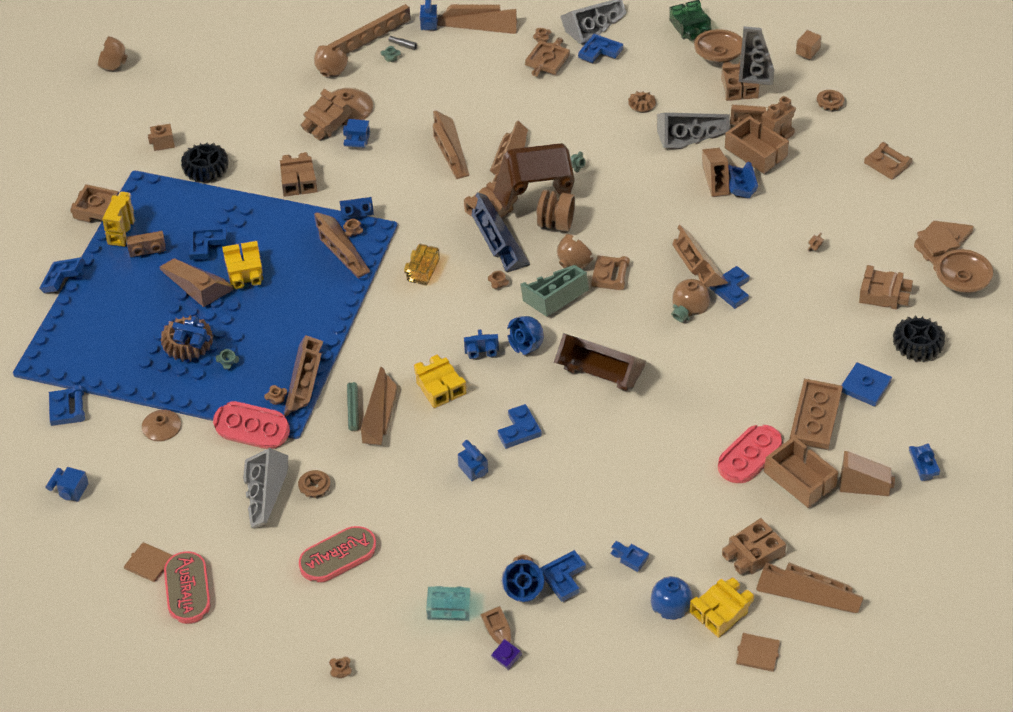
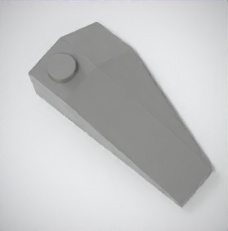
(592, 19)
(755, 58)
(683, 129)
(264, 476)

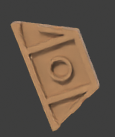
(959, 231)

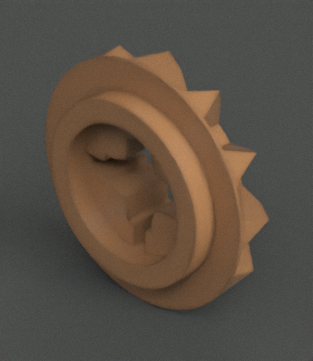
(835, 96)
(642, 105)
(316, 477)

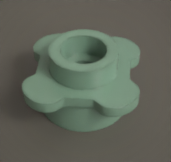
(390, 54)
(578, 161)
(680, 313)
(227, 354)

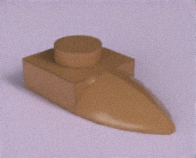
(496, 625)

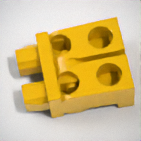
(118, 219)
(243, 271)
(439, 380)
(721, 606)

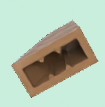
(716, 171)
(865, 476)

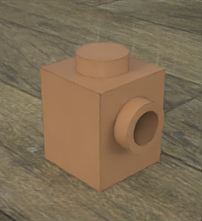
(808, 44)
(161, 137)

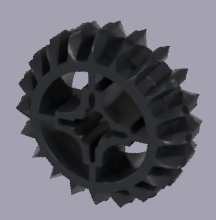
(204, 162)
(918, 342)

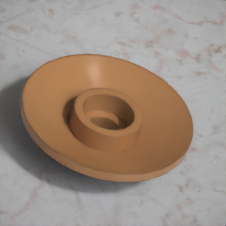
(161, 425)

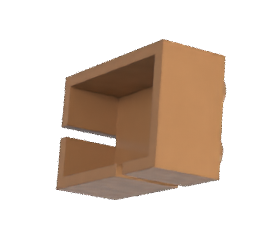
(761, 151)
(801, 480)

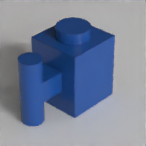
(428, 16)
(356, 133)
(472, 461)
(69, 483)

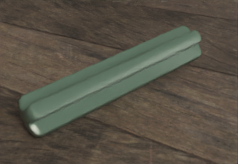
(352, 403)

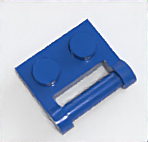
(60, 406)

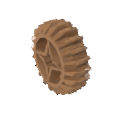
(183, 351)

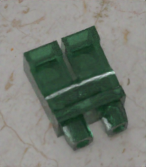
(689, 19)

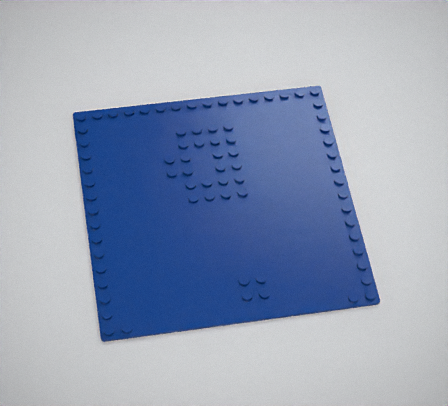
(113, 313)

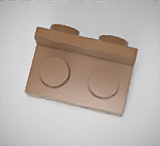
(741, 112)
(146, 243)

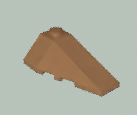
(196, 282)

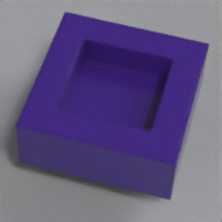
(506, 654)

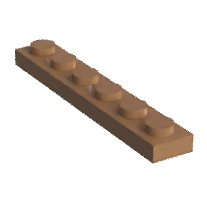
(372, 30)

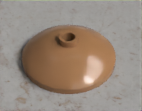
(718, 45)
(357, 100)
(964, 270)

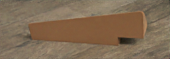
(479, 18)
(509, 141)
(449, 144)
(336, 240)
(697, 259)
(303, 374)
(379, 409)
(808, 586)

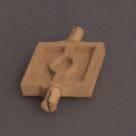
(547, 57)

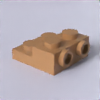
(92, 203)

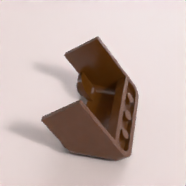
(532, 165)
(599, 361)

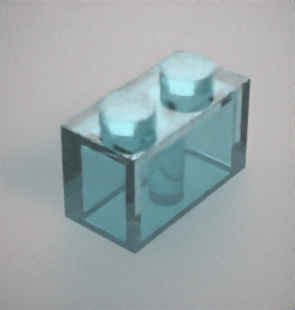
(448, 603)

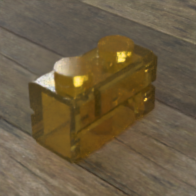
(422, 264)

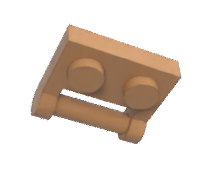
(885, 164)
(604, 271)

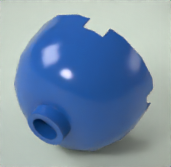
(525, 334)
(522, 580)
(671, 597)

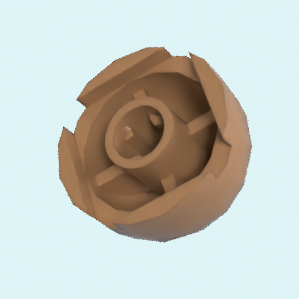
(112, 54)
(329, 61)
(573, 253)
(691, 295)

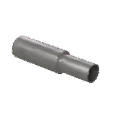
(403, 42)

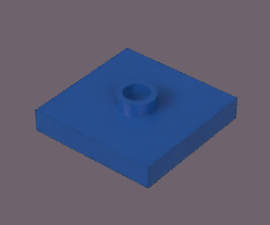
(866, 384)

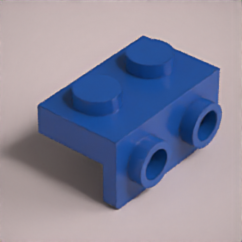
(742, 180)

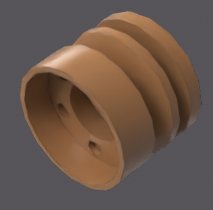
(551, 210)

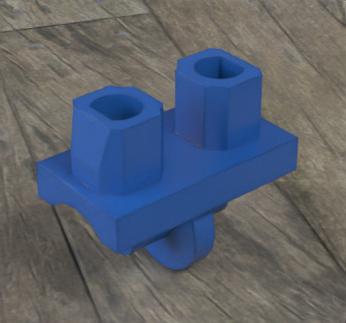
(356, 207)
(191, 329)
(481, 343)
(924, 461)

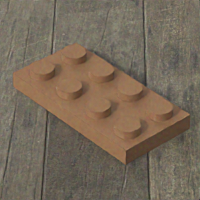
(816, 413)

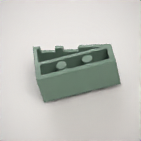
(555, 291)

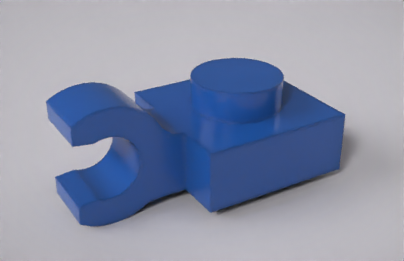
(630, 556)

